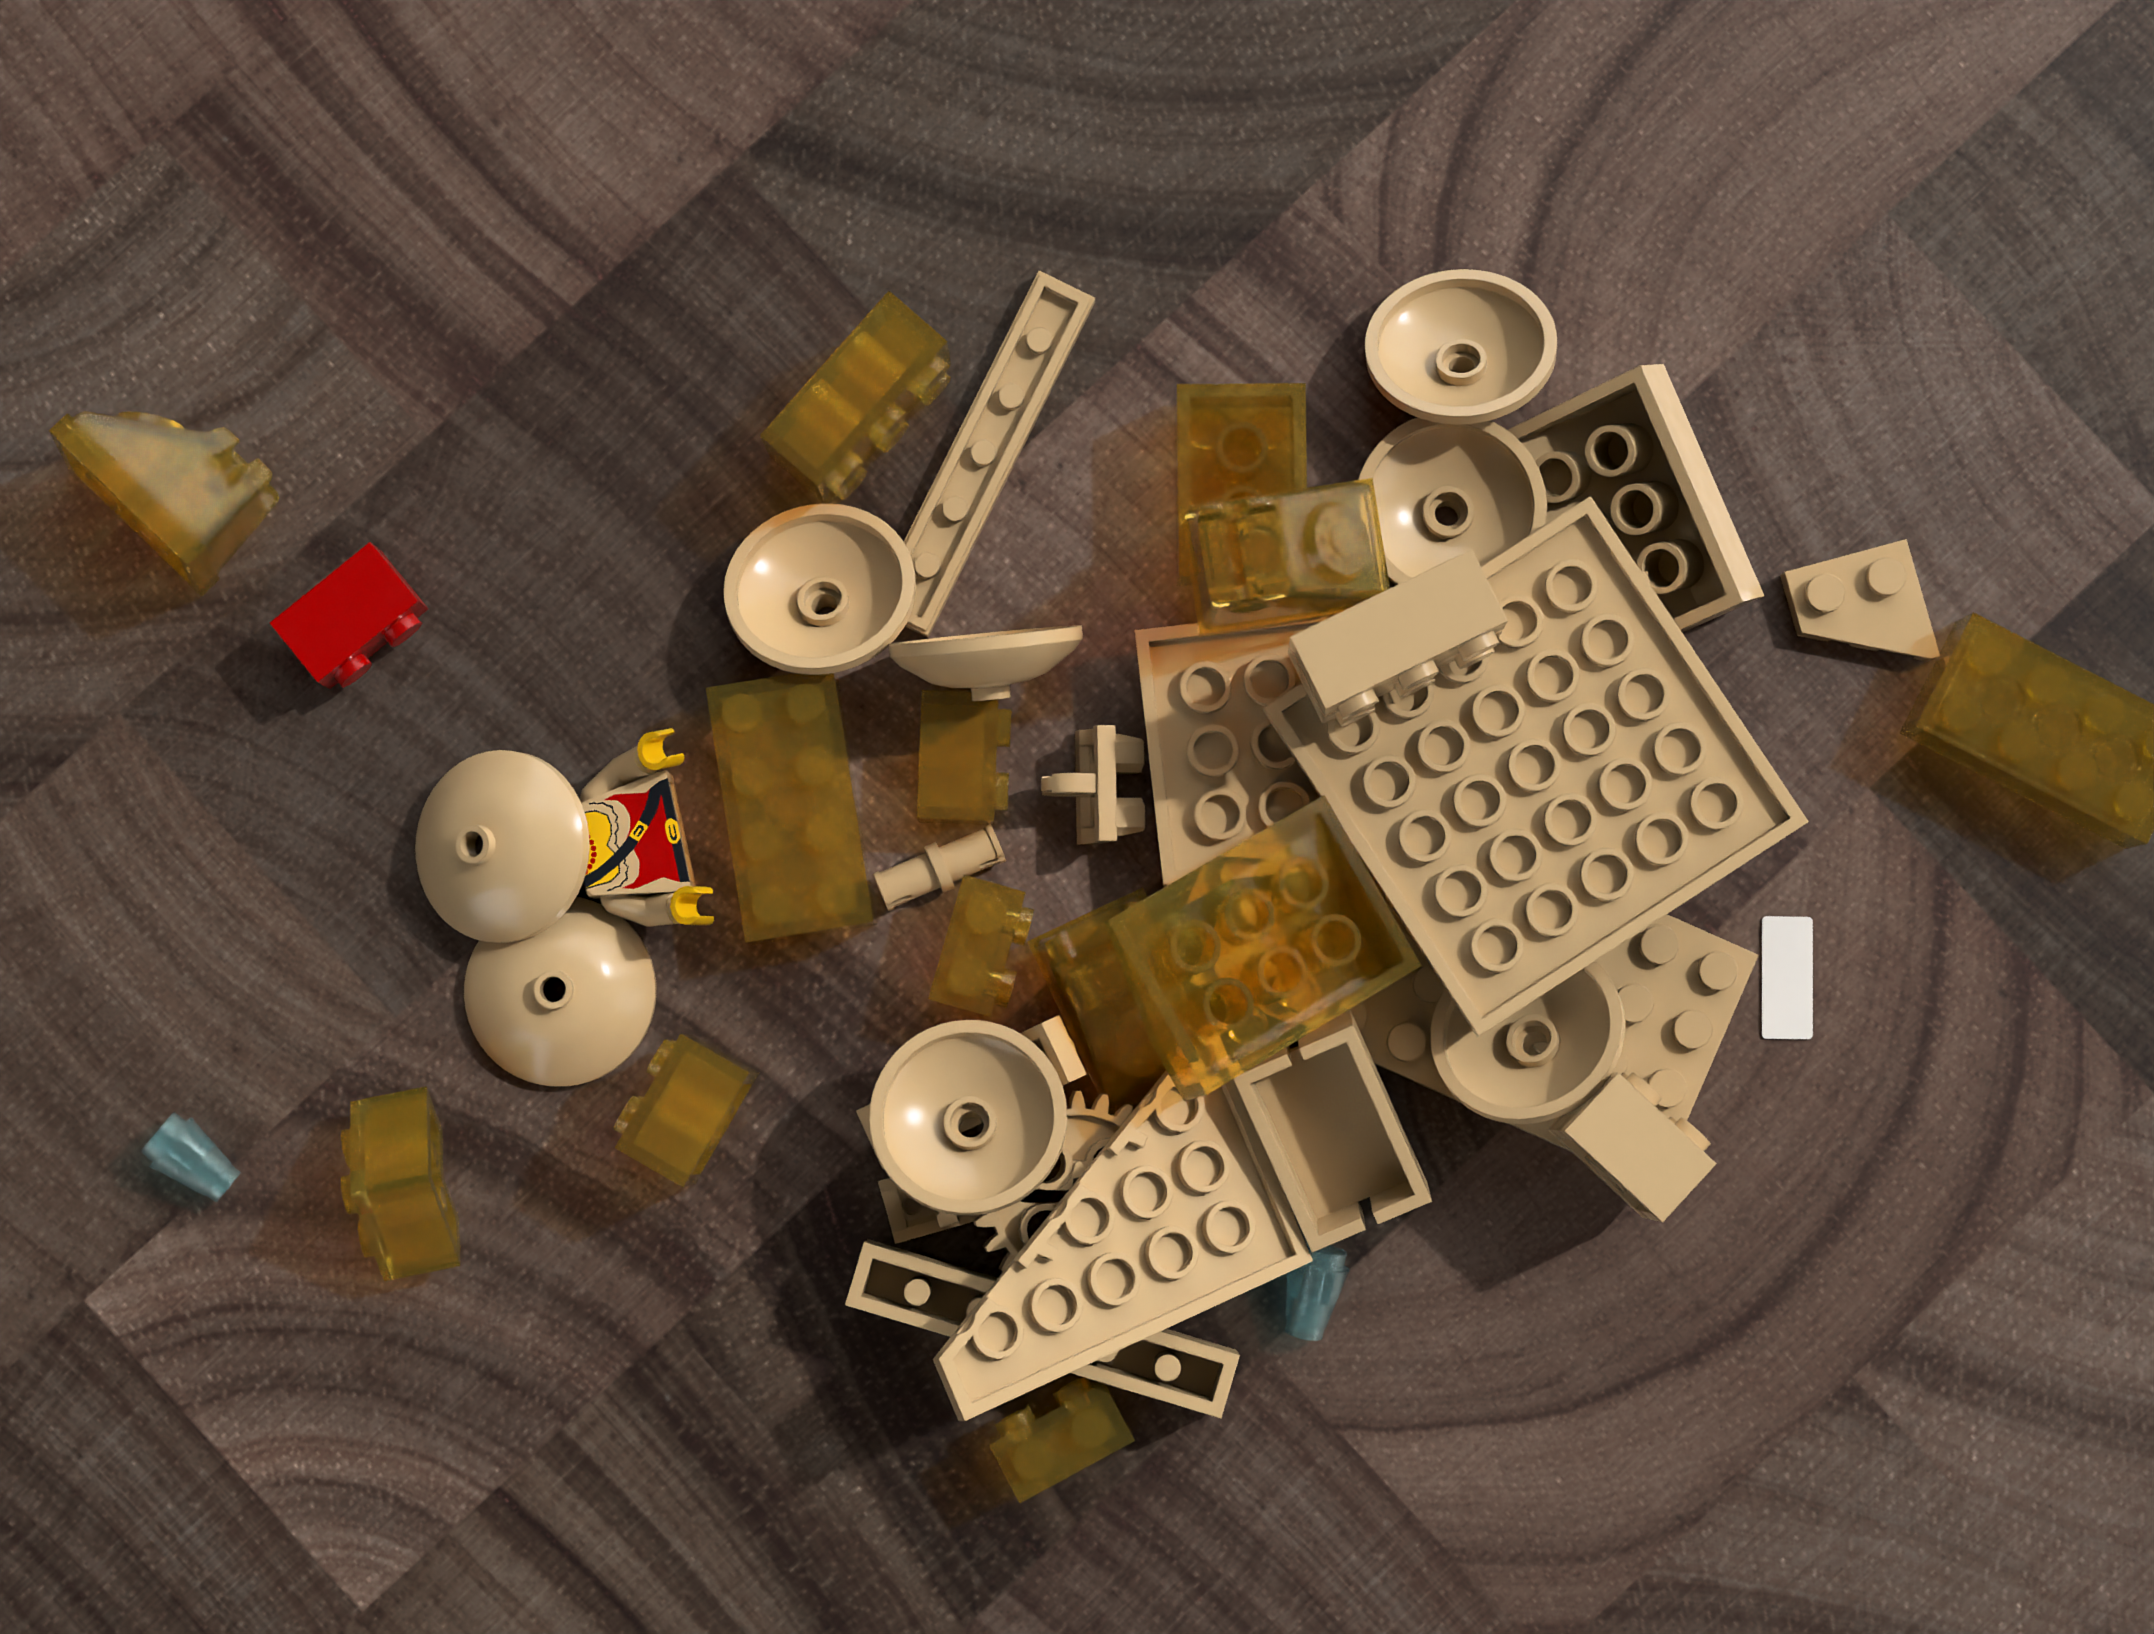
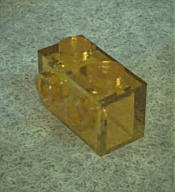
(978, 947)
(1059, 1439)

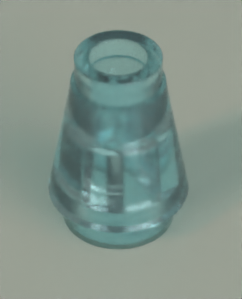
(190, 1157)
(1314, 1292)

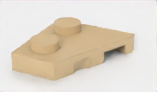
(1863, 601)

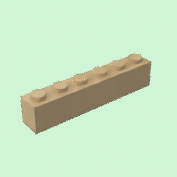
(942, 1295)

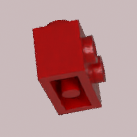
(350, 618)

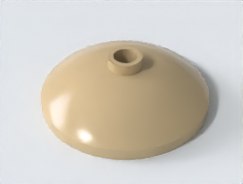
(1461, 346)
(1463, 466)
(812, 562)
(988, 659)
(530, 851)
(594, 1024)
(958, 1075)
(1497, 1077)

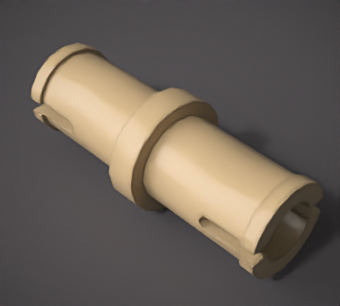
(939, 867)

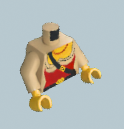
(639, 840)

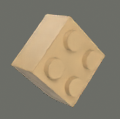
(1635, 1146)

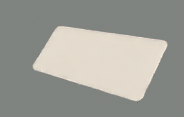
(1787, 977)

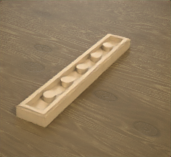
(991, 441)

